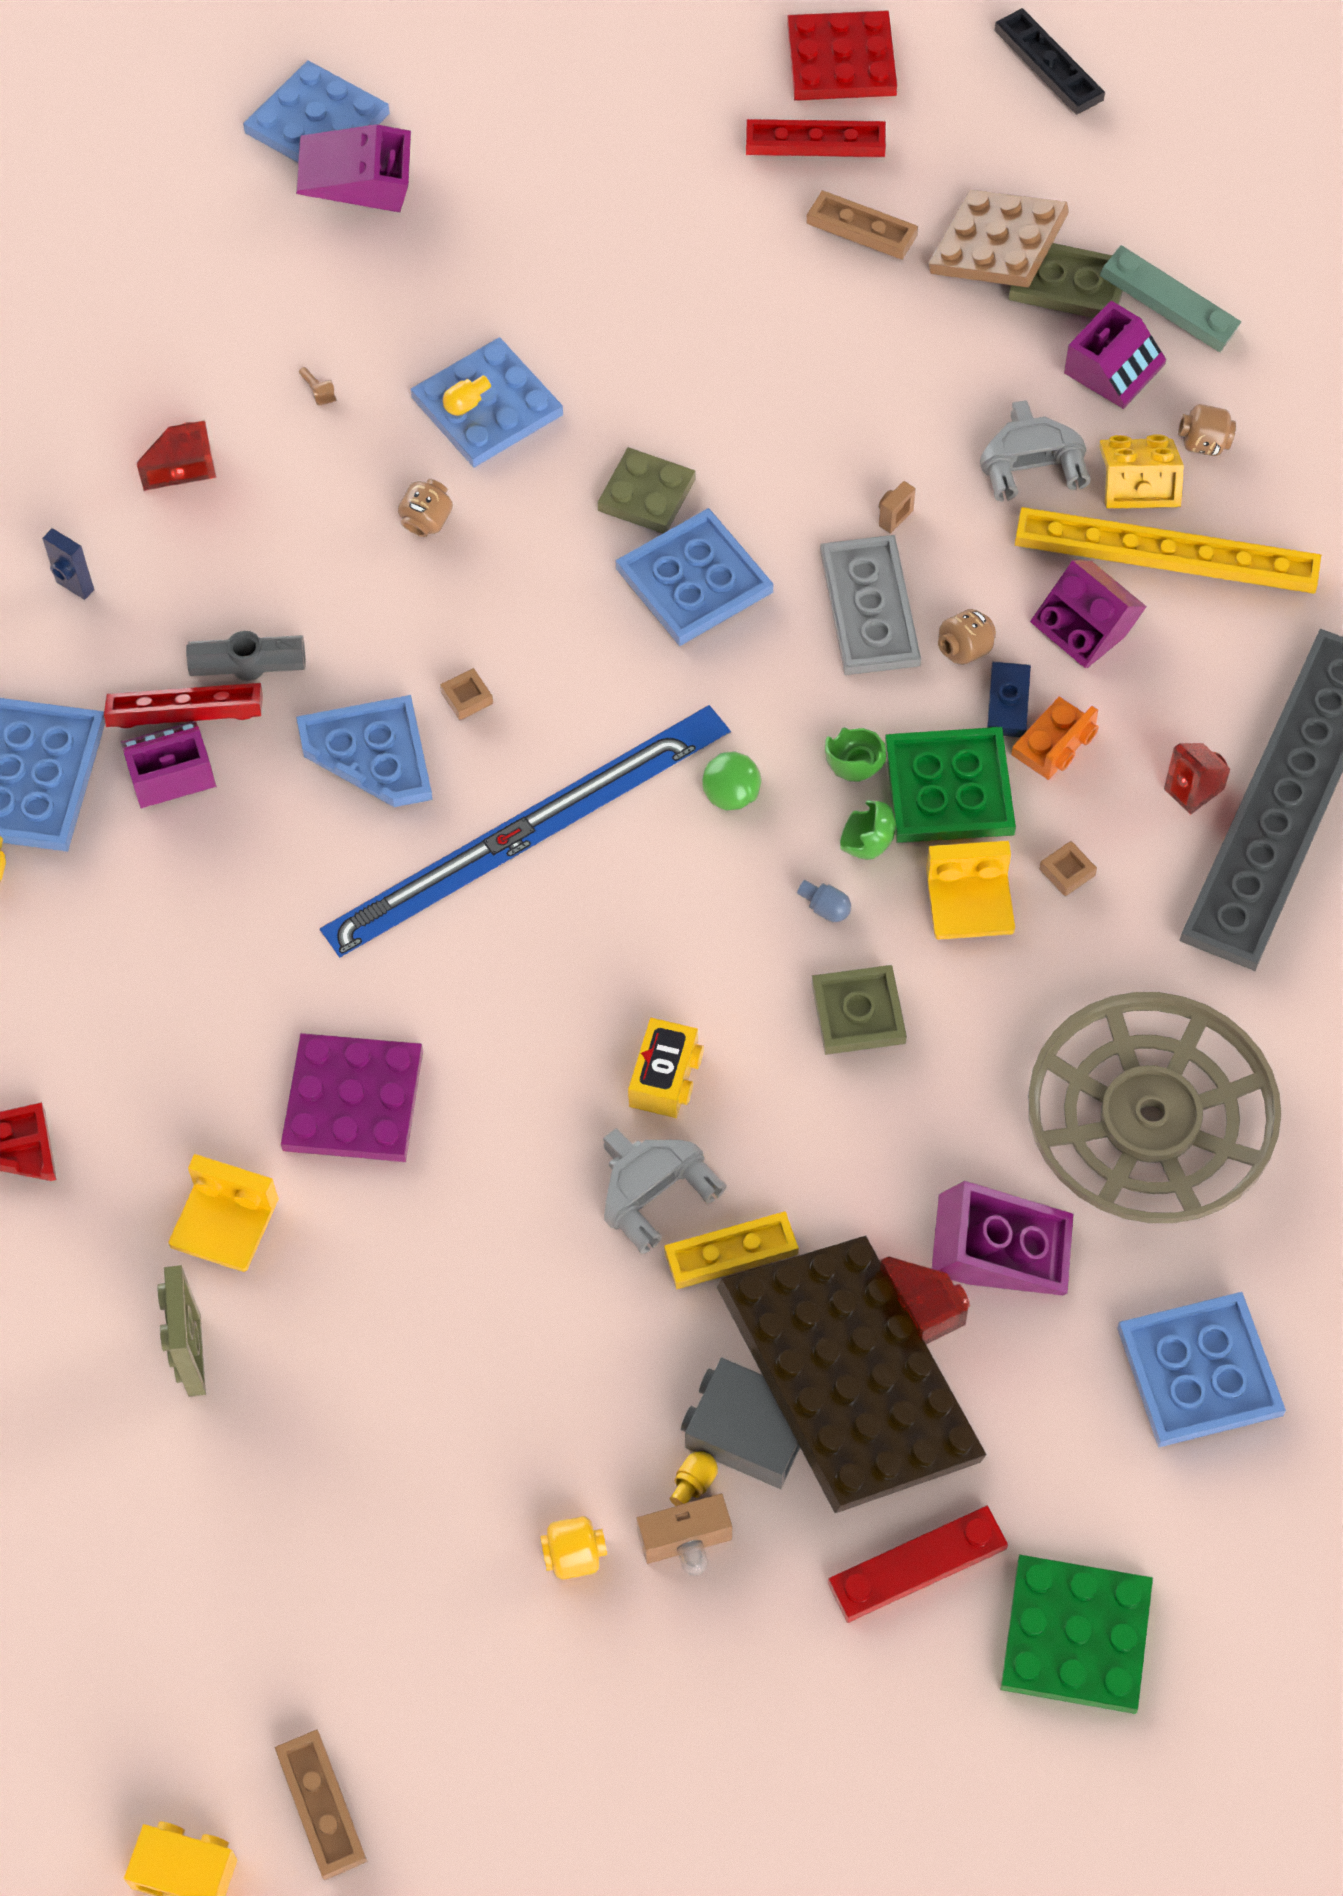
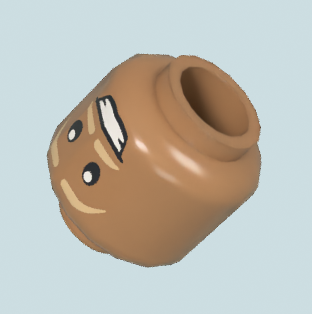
(1207, 430)
(425, 507)
(966, 636)

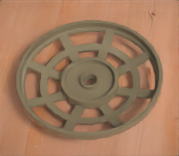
(1160, 1088)

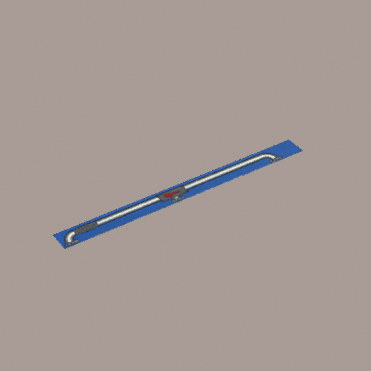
(523, 831)

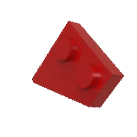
(26, 1143)

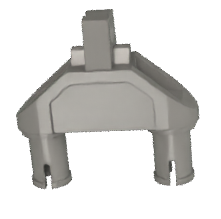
(1033, 444)
(646, 1171)

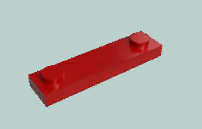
(816, 138)
(183, 705)
(917, 1563)

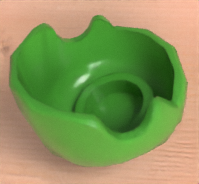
(855, 754)
(731, 781)
(869, 832)

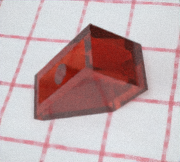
(178, 457)
(1195, 775)
(928, 1297)

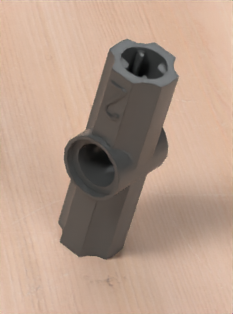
(265, 655)

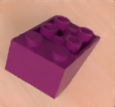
(356, 166)

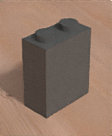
(741, 1424)

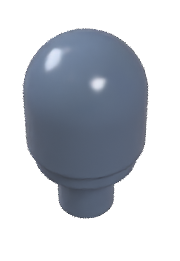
(826, 901)

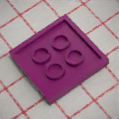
(352, 1097)

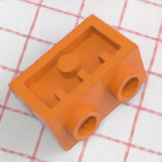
(1055, 737)

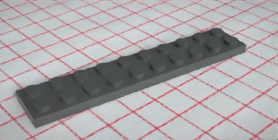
(1275, 816)

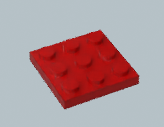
(841, 55)

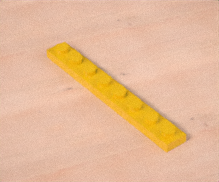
(1168, 550)

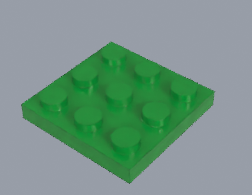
(949, 784)
(1077, 1634)

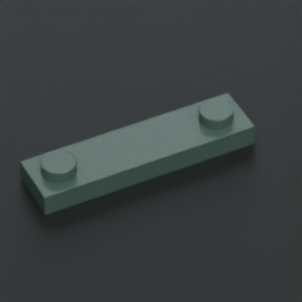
(1170, 298)

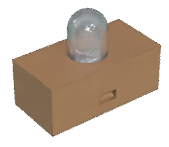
(685, 1532)

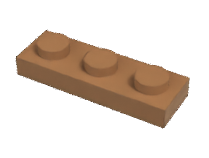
(862, 224)
(320, 1804)

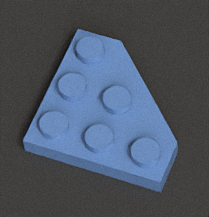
(371, 748)

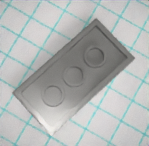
(870, 605)

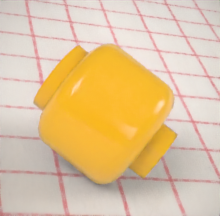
(573, 1547)

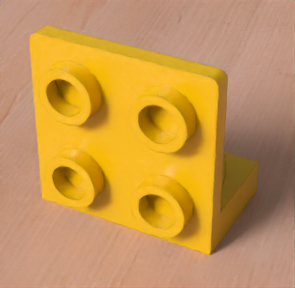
(1142, 472)
(970, 889)
(224, 1213)

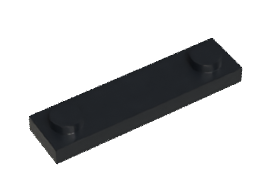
(1049, 61)

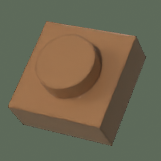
(896, 506)
(466, 694)
(1068, 868)

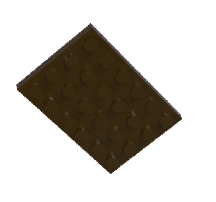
(850, 1373)

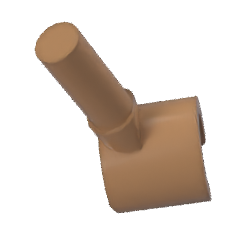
(322, 391)

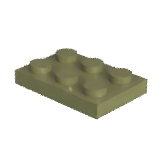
(1069, 282)
(182, 1331)

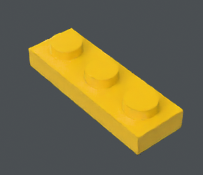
(731, 1250)

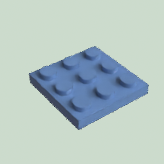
(312, 104)
(507, 411)
(694, 576)
(1200, 1369)

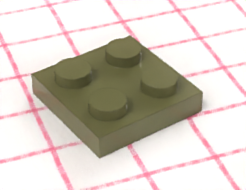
(646, 490)
(858, 1009)

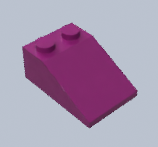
(1002, 1240)

